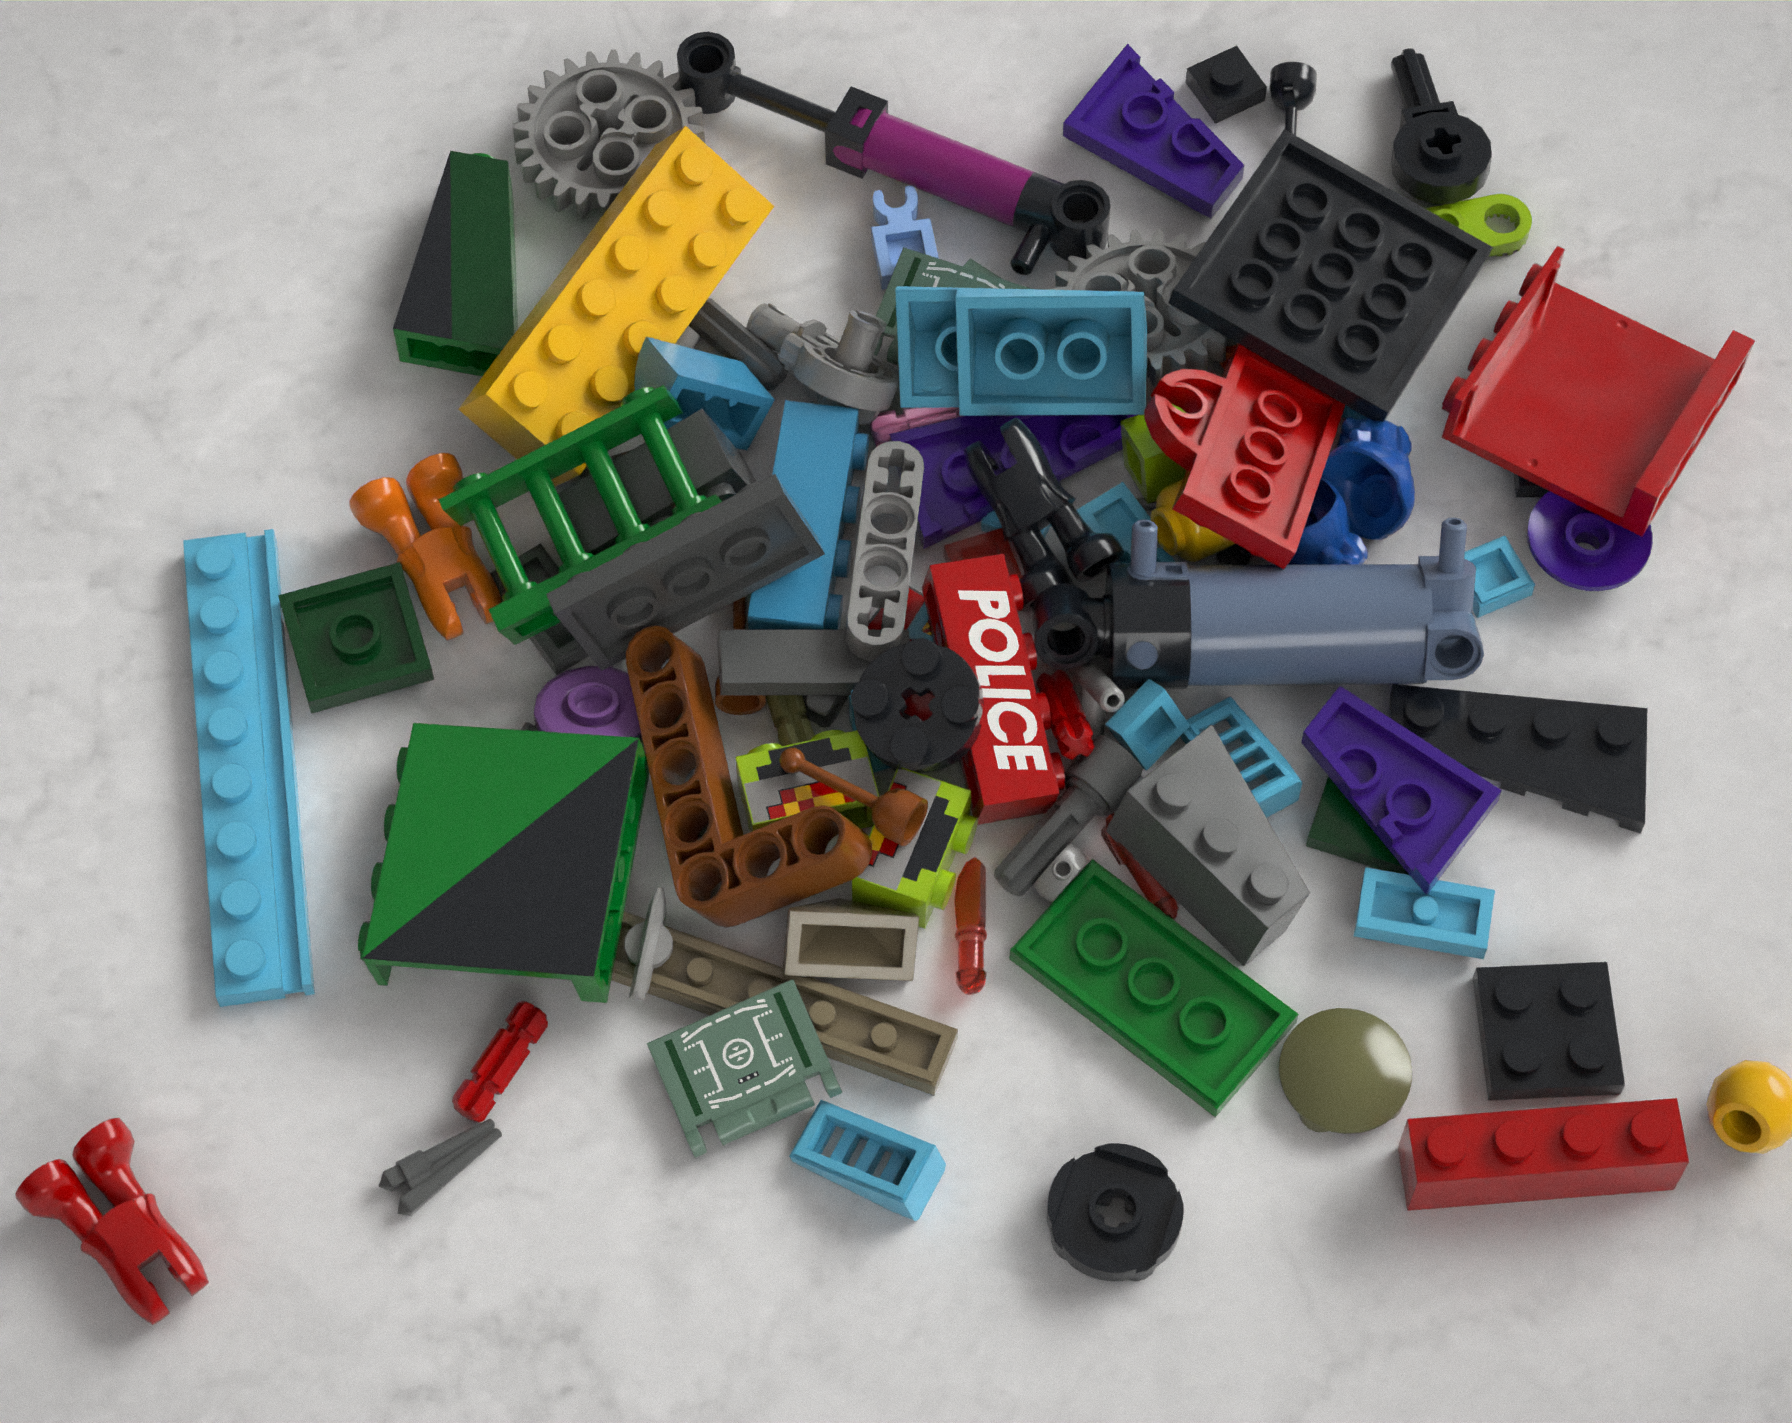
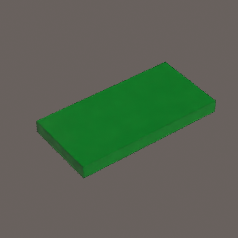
(1153, 987)

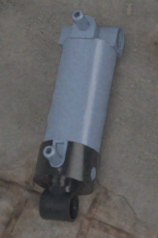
(1269, 621)

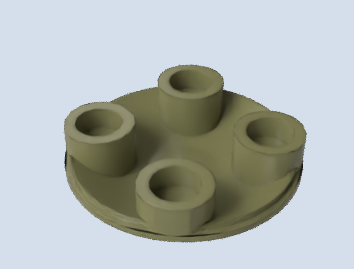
(1345, 1071)

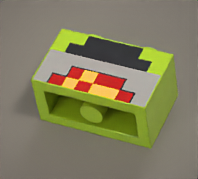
(773, 794)
(918, 874)

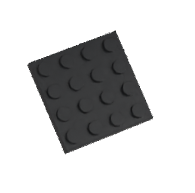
(1331, 276)

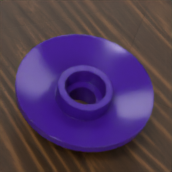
(1554, 537)

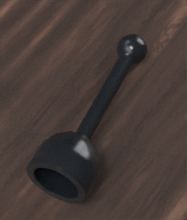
(1292, 89)

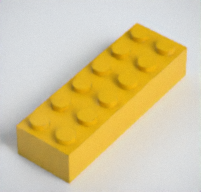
(629, 280)

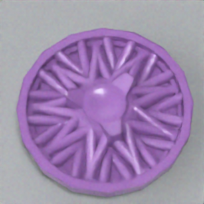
(588, 703)

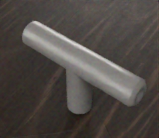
(1097, 696)

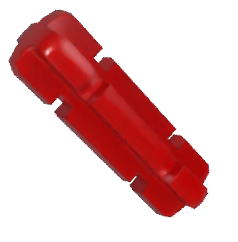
(1067, 715)
(500, 1061)

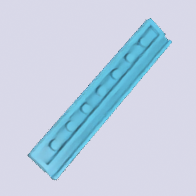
(247, 770)

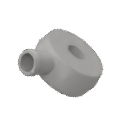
(1060, 872)

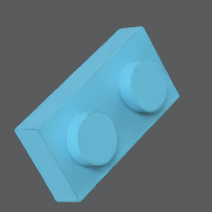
(1447, 920)

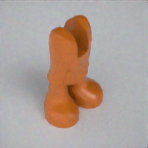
(439, 558)

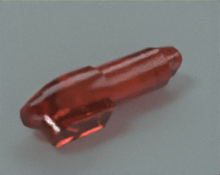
(1147, 883)

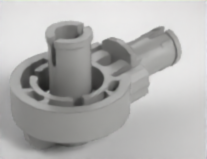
(830, 369)

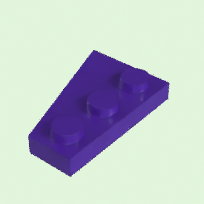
(1149, 135)
(1399, 784)

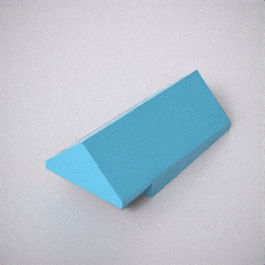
(1022, 351)

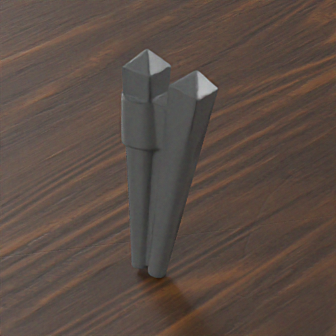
(433, 1169)

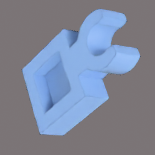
(899, 230)

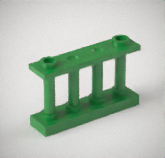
(477, 496)

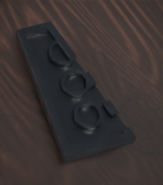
(1551, 747)

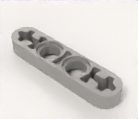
(884, 549)

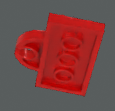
(1247, 448)

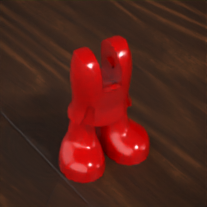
(127, 1234)

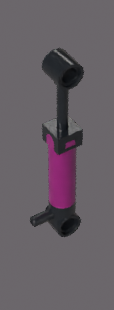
(867, 137)

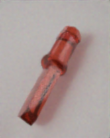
(970, 925)

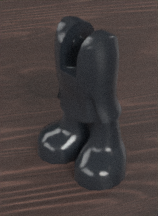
(1030, 499)

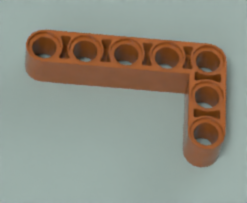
(709, 798)

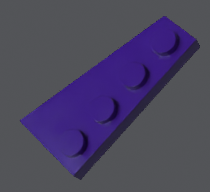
(948, 492)

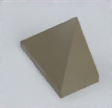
(850, 941)

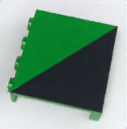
(507, 855)

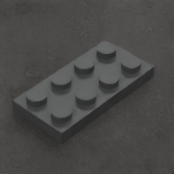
(687, 570)

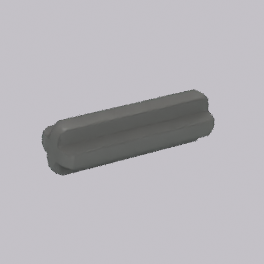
(738, 343)

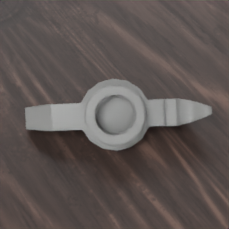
(648, 945)

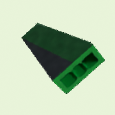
(463, 279)

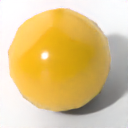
(1754, 1102)

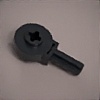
(1435, 150)

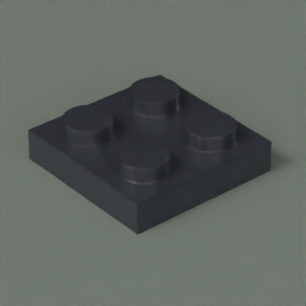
(1548, 1031)

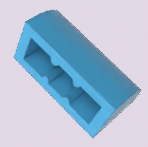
(706, 382)

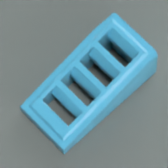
(1283, 782)
(907, 1177)

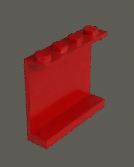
(1589, 400)

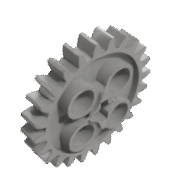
(601, 133)
(1154, 268)

